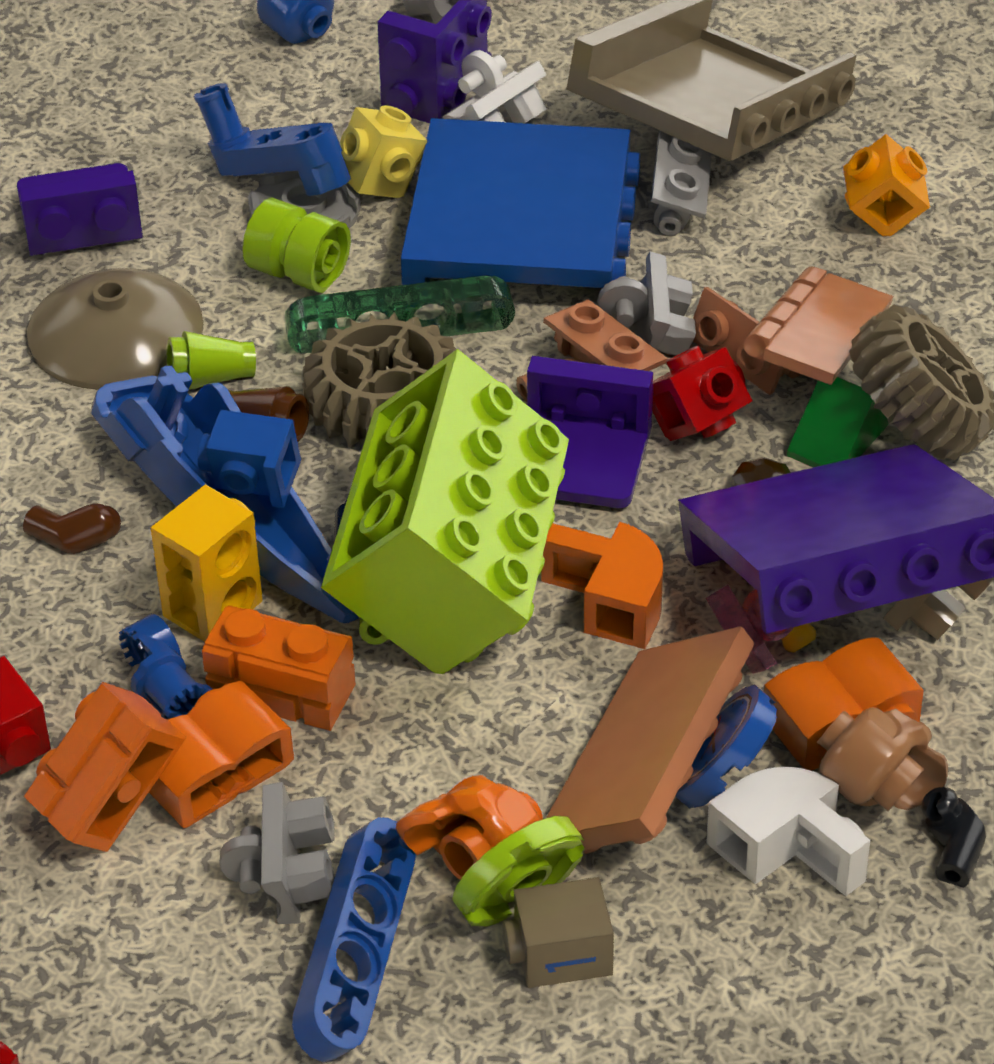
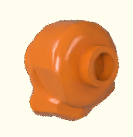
(467, 821)

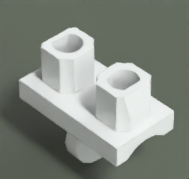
(515, 90)

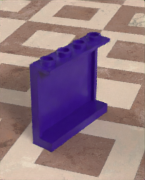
(845, 534)

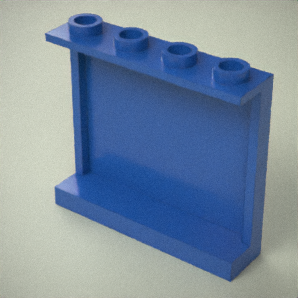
(522, 204)

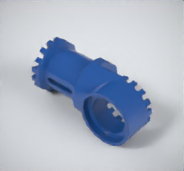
(162, 669)

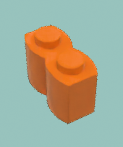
(847, 680)
(227, 751)

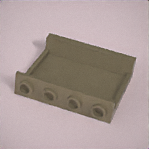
(701, 82)

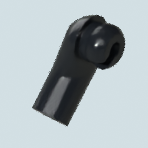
(957, 831)

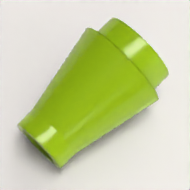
(210, 358)

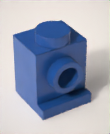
(251, 455)

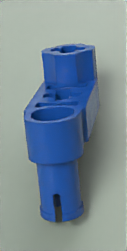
(301, 148)

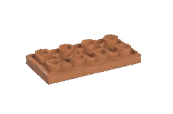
(651, 738)

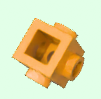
(886, 185)

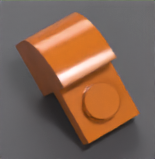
(616, 575)

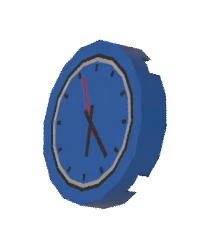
(740, 734)

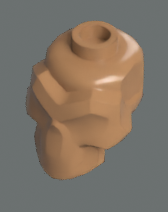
(882, 759)

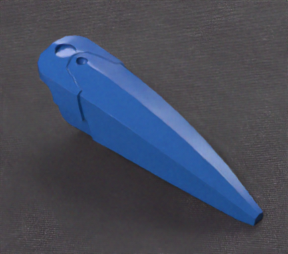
(161, 432)

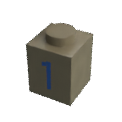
(560, 933)

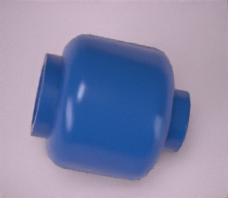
(296, 18)

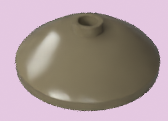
(110, 326)

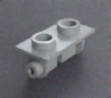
(679, 183)

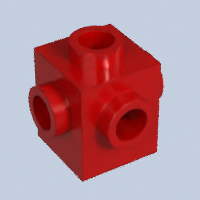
(699, 394)

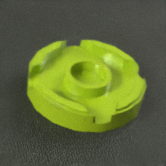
(528, 858)

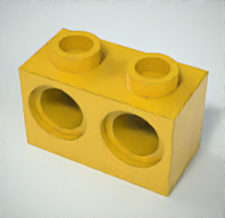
(206, 560)

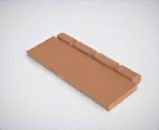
(815, 324)

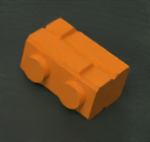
(284, 662)
(103, 766)

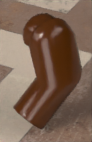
(75, 530)

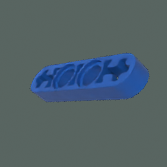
(365, 942)

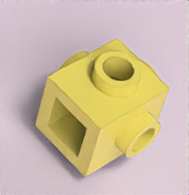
(381, 151)

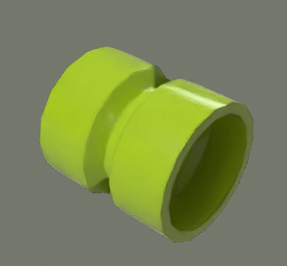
(296, 244)

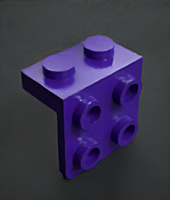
(424, 59)
(79, 208)
(603, 416)

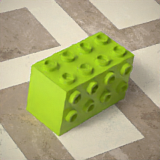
(448, 515)

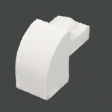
(784, 815)

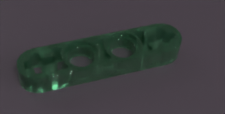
(405, 301)

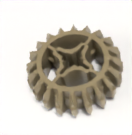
(364, 368)
(923, 382)

